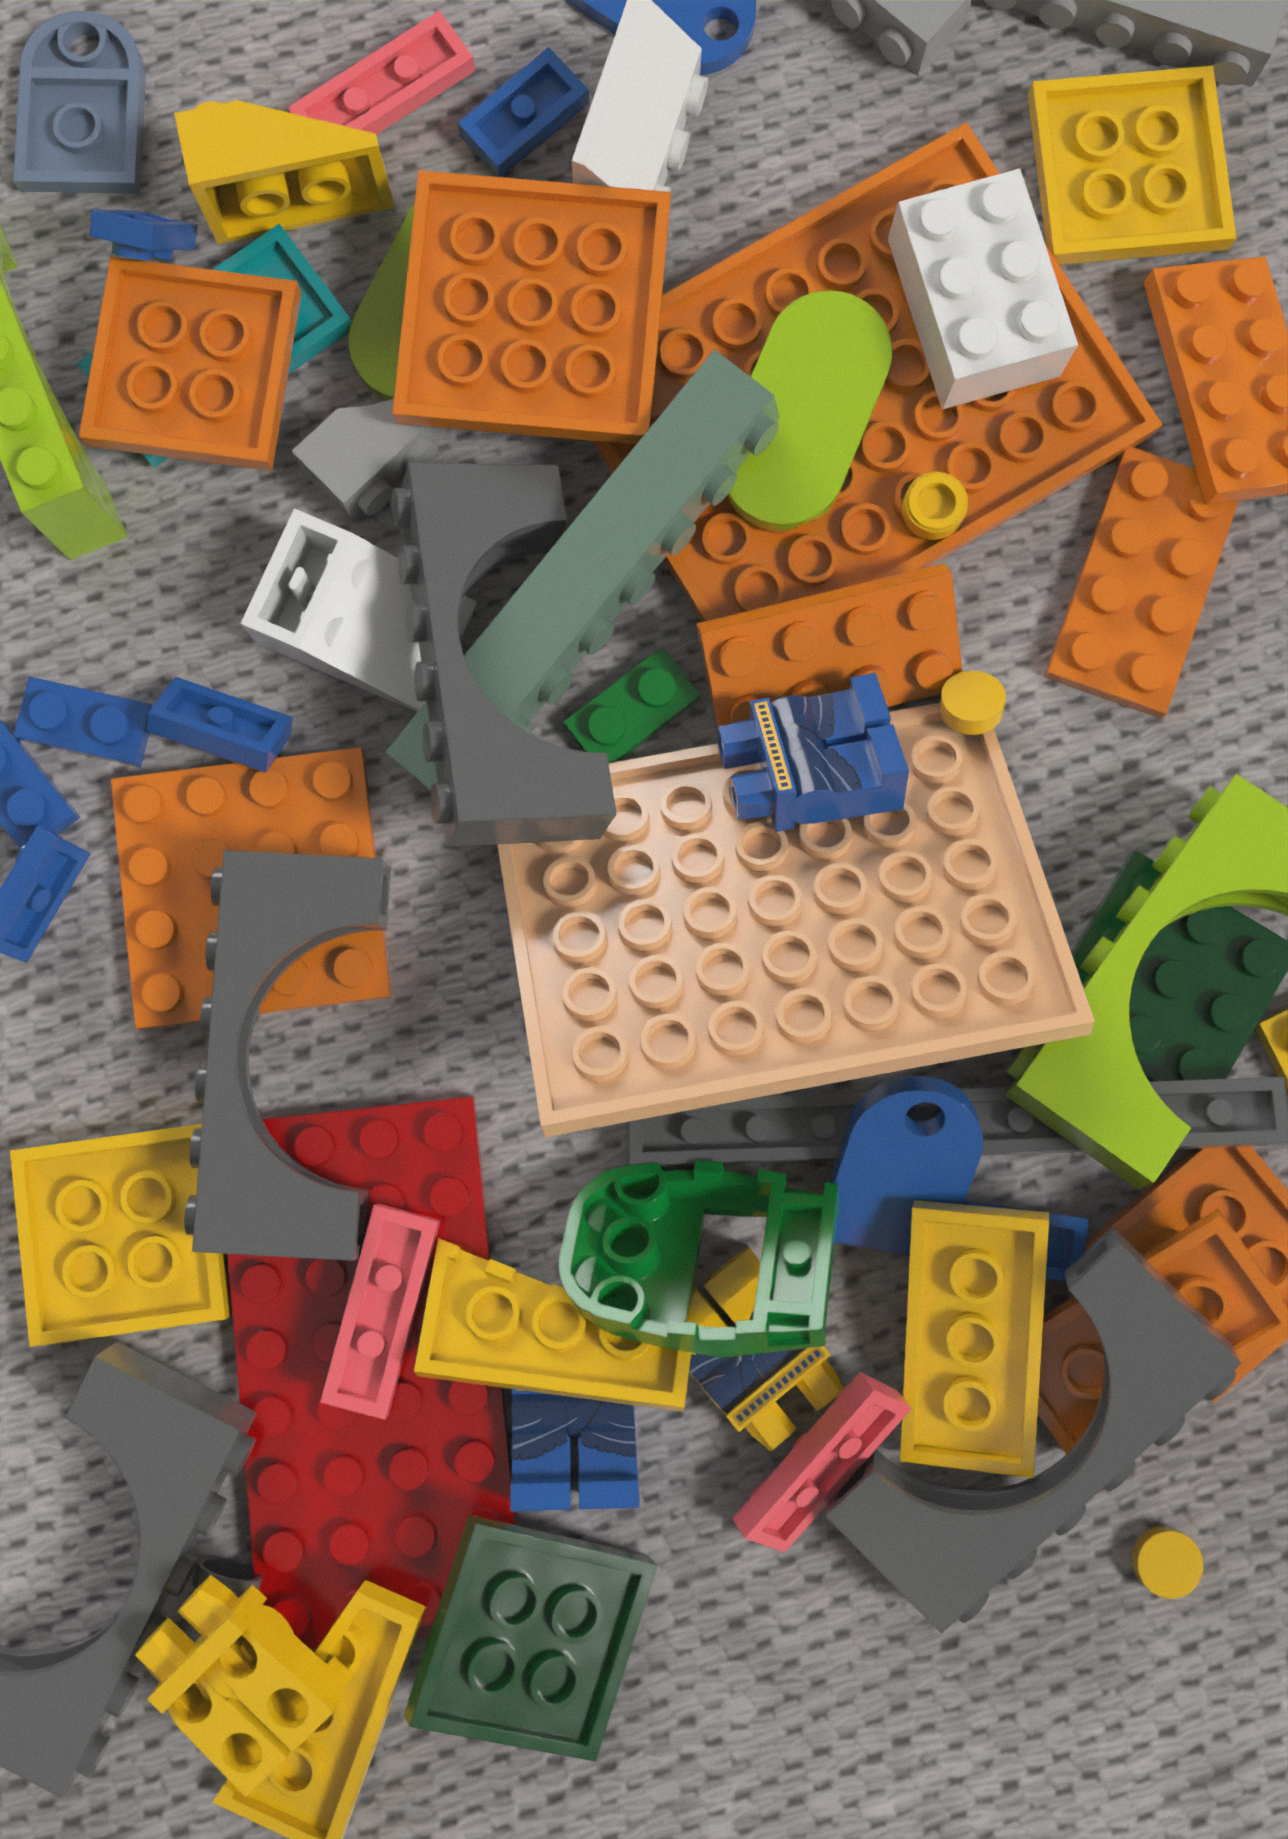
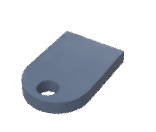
(80, 113)

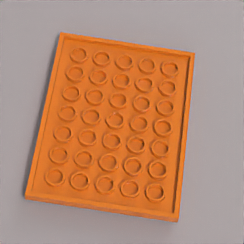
(1000, 447)

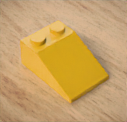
(277, 167)

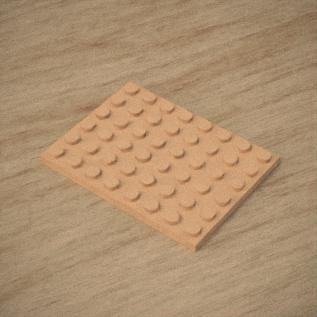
(752, 962)

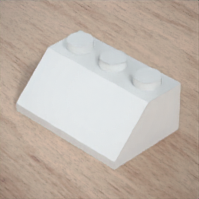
(641, 104)

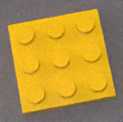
(1131, 165)
(110, 1239)

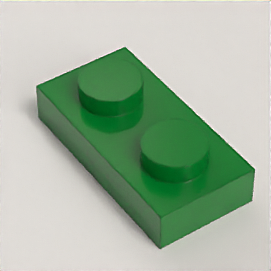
(633, 708)

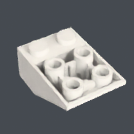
(340, 609)

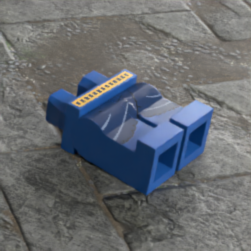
(816, 757)
(543, 1453)

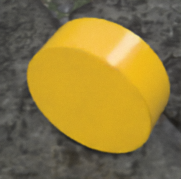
(934, 505)
(972, 702)
(1167, 1562)

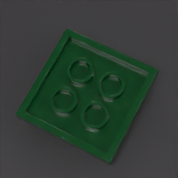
(1195, 984)
(530, 1639)

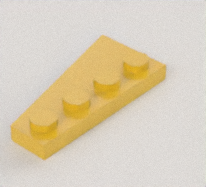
(529, 1336)
(321, 1780)

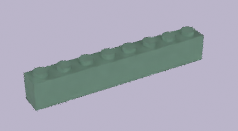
(613, 548)

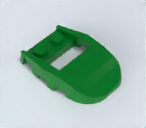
(637, 1248)

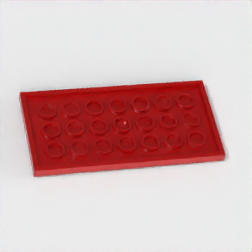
(340, 1489)

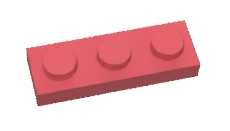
(392, 79)
(380, 1311)
(821, 1463)

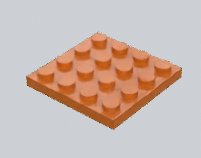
(532, 307)
(175, 835)

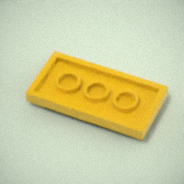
(974, 1337)

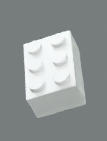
(981, 288)

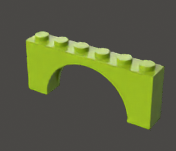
(39, 449)
(1094, 1083)

